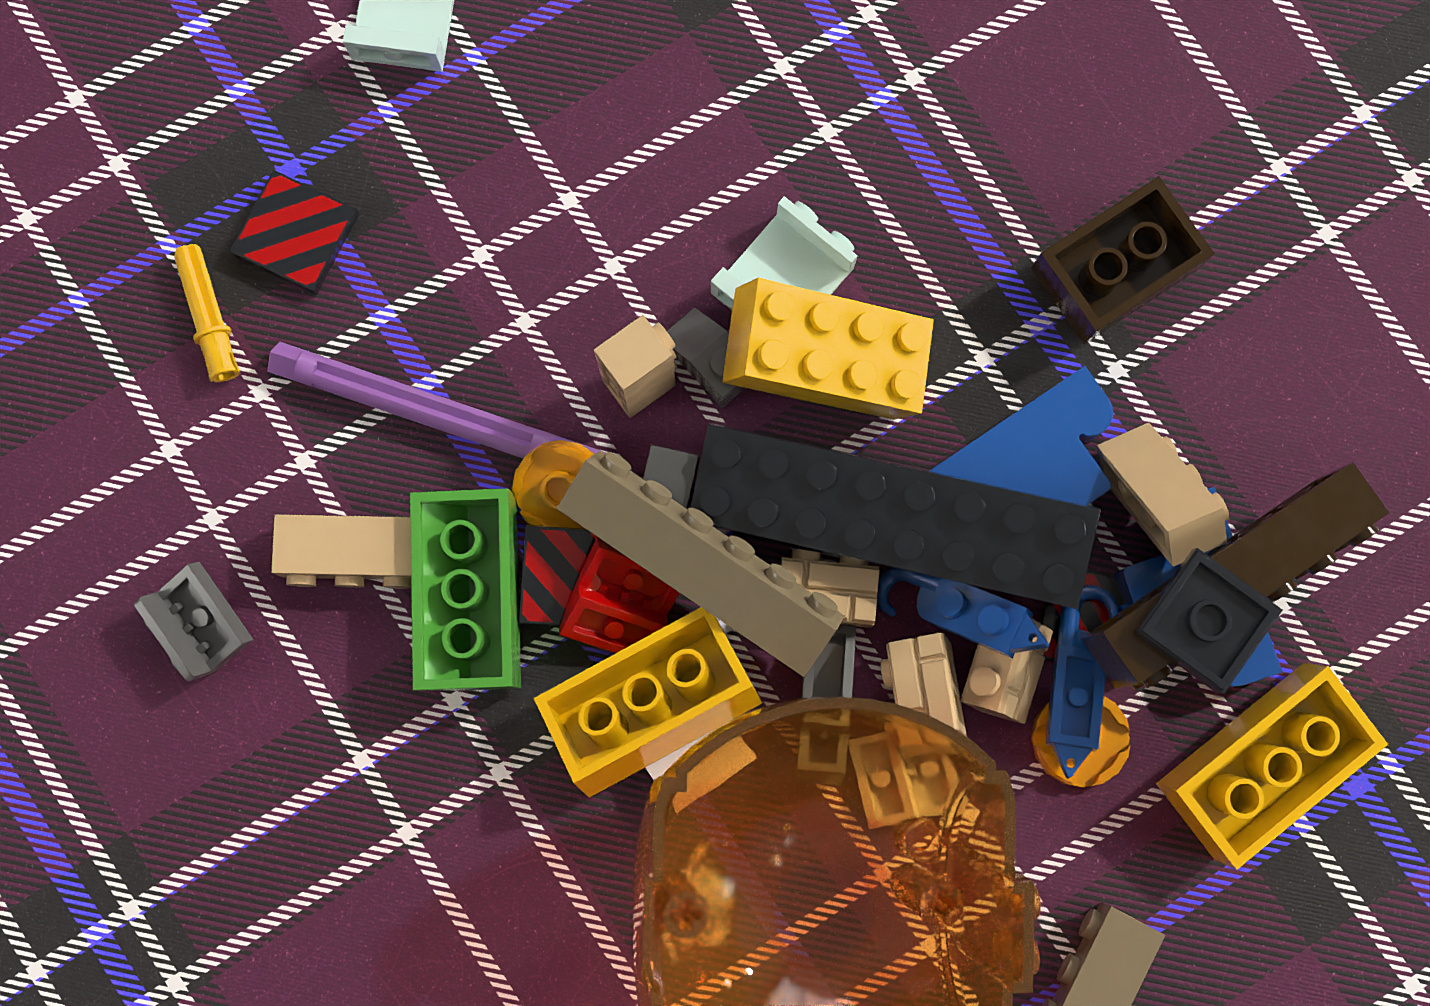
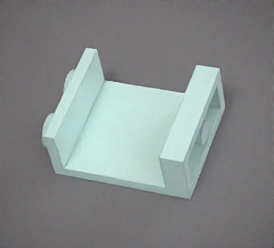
(401, 33)
(790, 252)

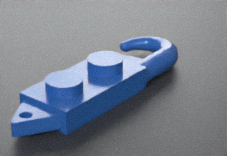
(967, 612)
(1076, 687)

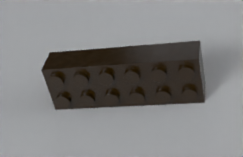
(1266, 554)

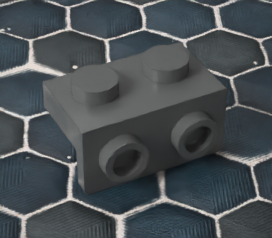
(194, 623)

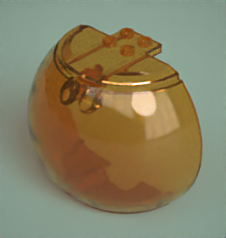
(832, 865)

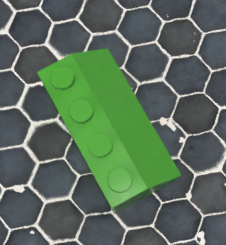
(465, 590)

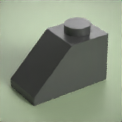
(702, 351)

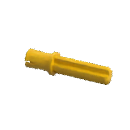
(211, 331)

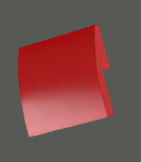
(615, 601)

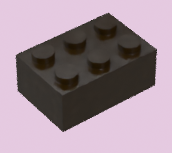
(1121, 260)

